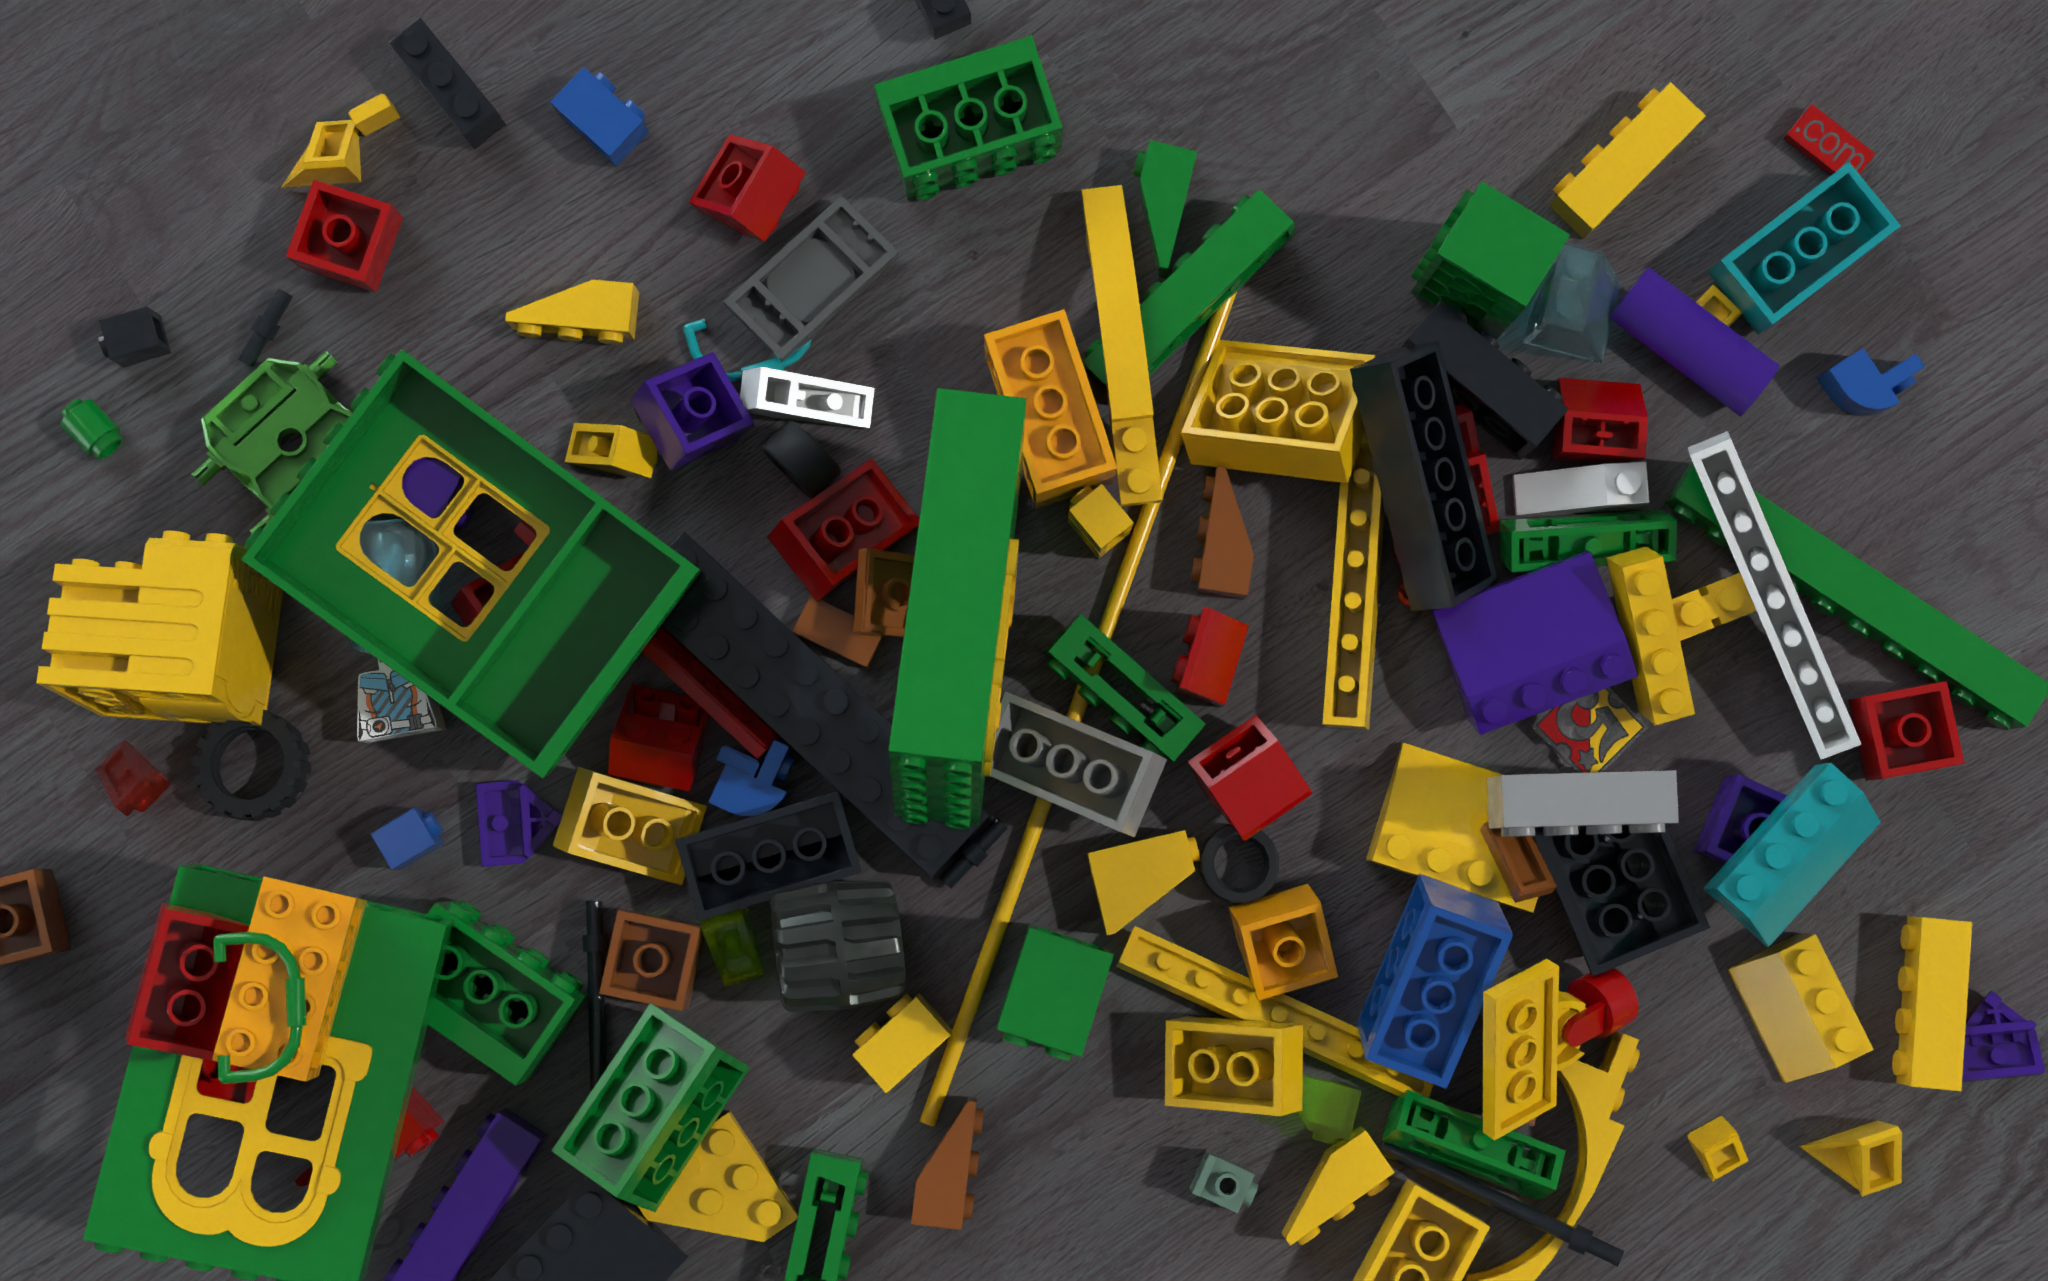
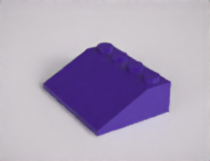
(1534, 643)

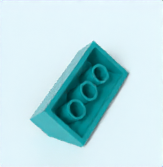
(1794, 852)

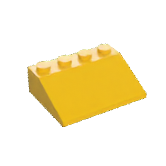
(1277, 412)
(1435, 823)

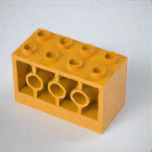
(1063, 428)
(321, 935)

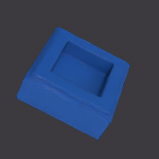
(739, 761)

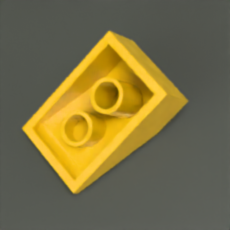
(627, 825)

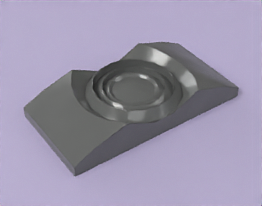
(811, 279)

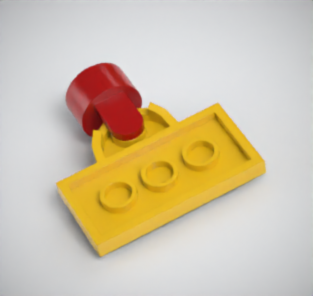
(1538, 1031)

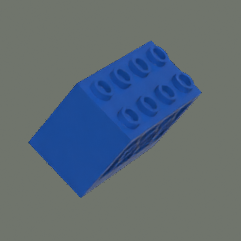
(1433, 980)

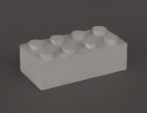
(1074, 765)
(1582, 799)

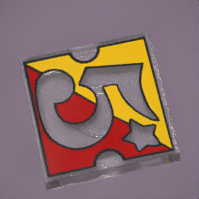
(1590, 730)

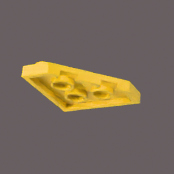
(726, 1189)

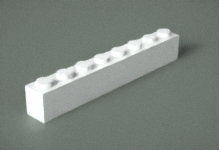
(1774, 595)

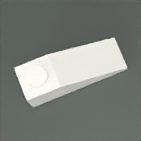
(806, 398)
(1582, 489)

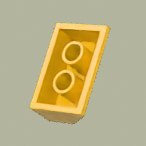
(1800, 1008)

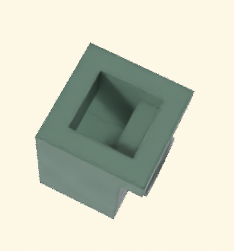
(1210, 1174)

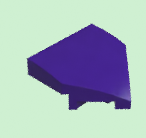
(511, 822)
(1999, 1043)

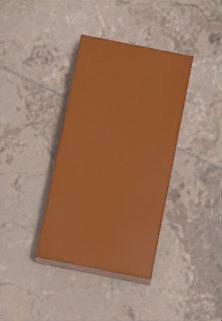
(834, 631)
(1519, 864)

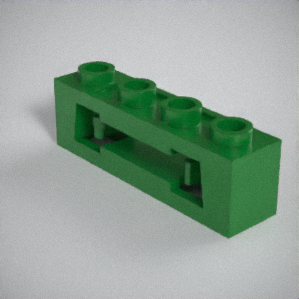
(1534, 541)
(1071, 644)
(1464, 1146)
(836, 1170)

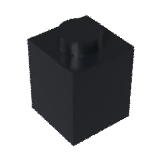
(133, 337)

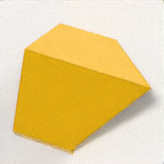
(329, 157)
(1863, 1156)

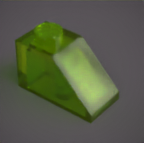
(733, 946)
(1328, 1109)

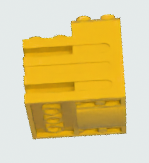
(167, 637)

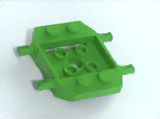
(255, 416)

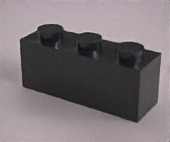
(447, 83)

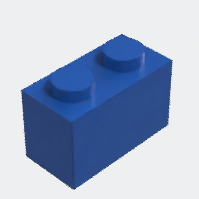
(601, 116)

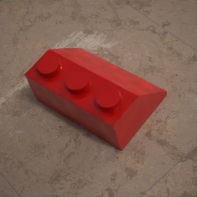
(181, 986)

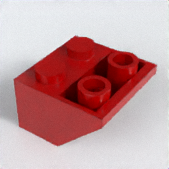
(1602, 422)
(1211, 657)
(658, 738)
(1249, 777)

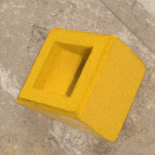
(1718, 1147)

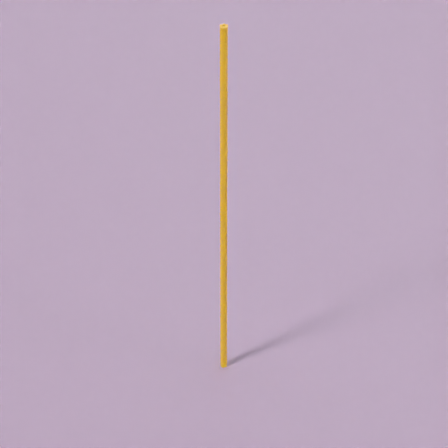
(1076, 711)

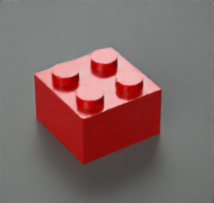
(344, 236)
(1906, 731)

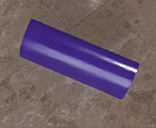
(1694, 341)

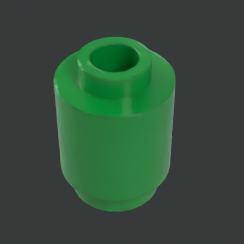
(91, 428)

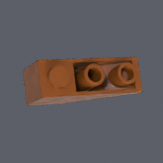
(1226, 549)
(942, 1183)

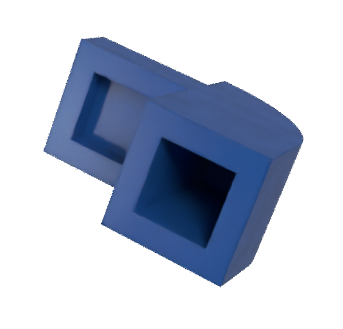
(1860, 387)
(755, 795)

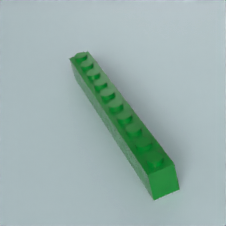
(1883, 611)

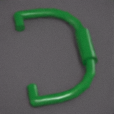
(294, 1005)

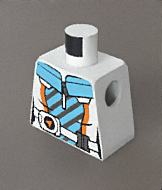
(393, 707)

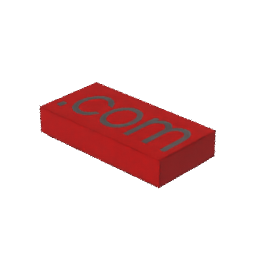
(1827, 142)

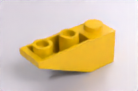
(588, 309)
(1338, 1180)

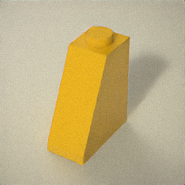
(1139, 874)

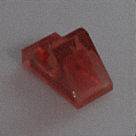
(131, 779)

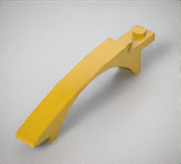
(1123, 346)
(1593, 1098)

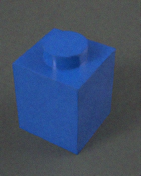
(409, 838)

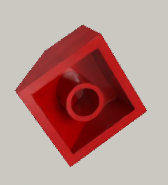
(748, 186)

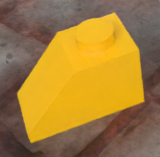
(612, 450)

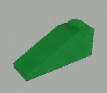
(1162, 191)

